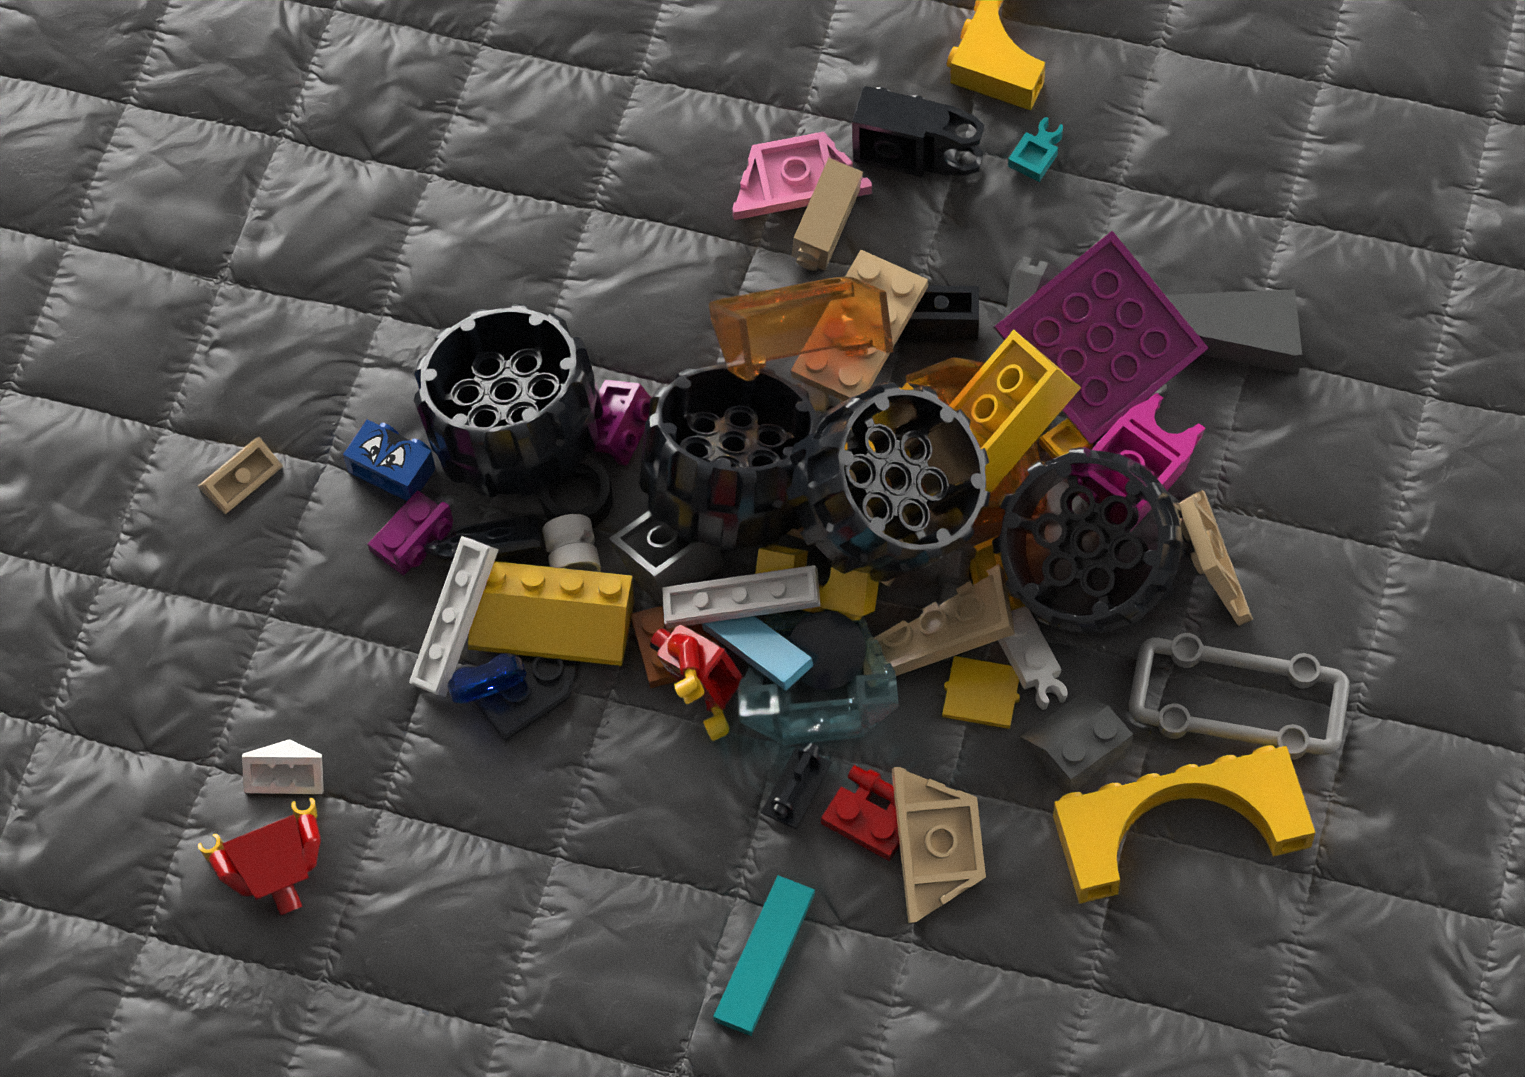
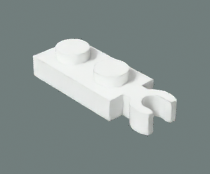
(1033, 658)

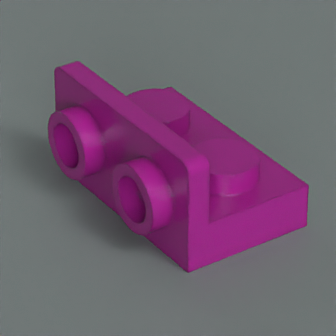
(622, 419)
(409, 530)

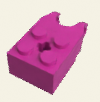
(1145, 442)

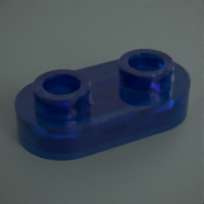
(478, 682)

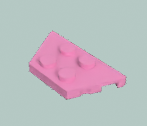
(785, 174)

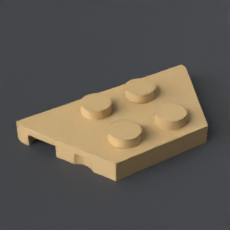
(1211, 554)
(937, 842)

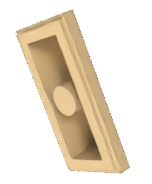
(240, 475)

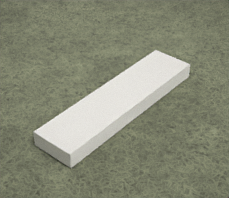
(741, 596)
(453, 616)

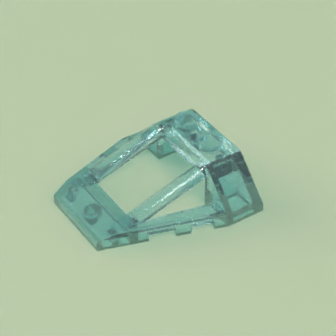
(770, 707)

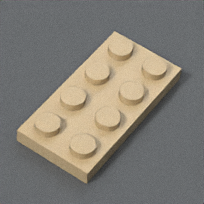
(850, 376)

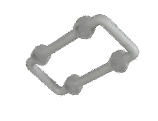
(1188, 651)

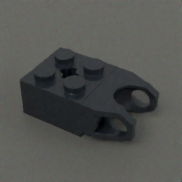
(912, 134)

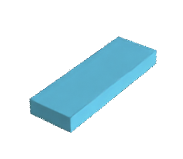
(762, 648)

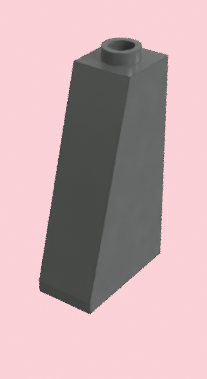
(1246, 326)

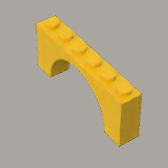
(992, 62)
(1255, 785)

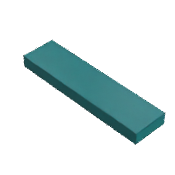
(764, 955)

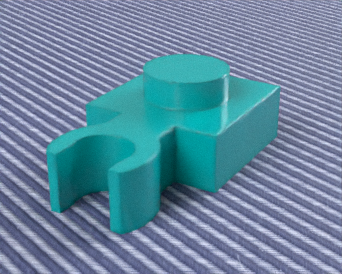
(1036, 153)

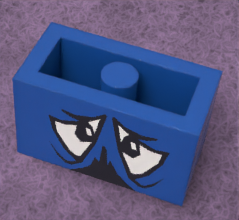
(389, 460)

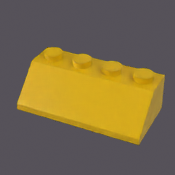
(1013, 403)
(554, 613)

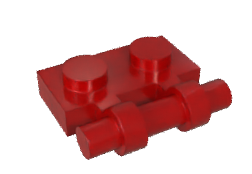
(861, 820)

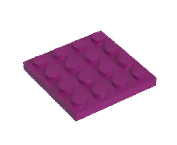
(1106, 332)

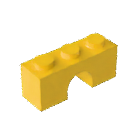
(847, 593)

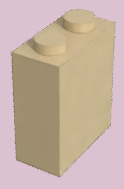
(826, 215)

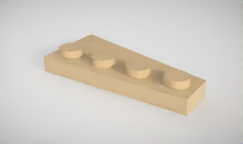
(962, 623)

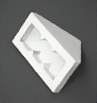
(283, 770)

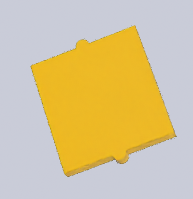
(981, 692)

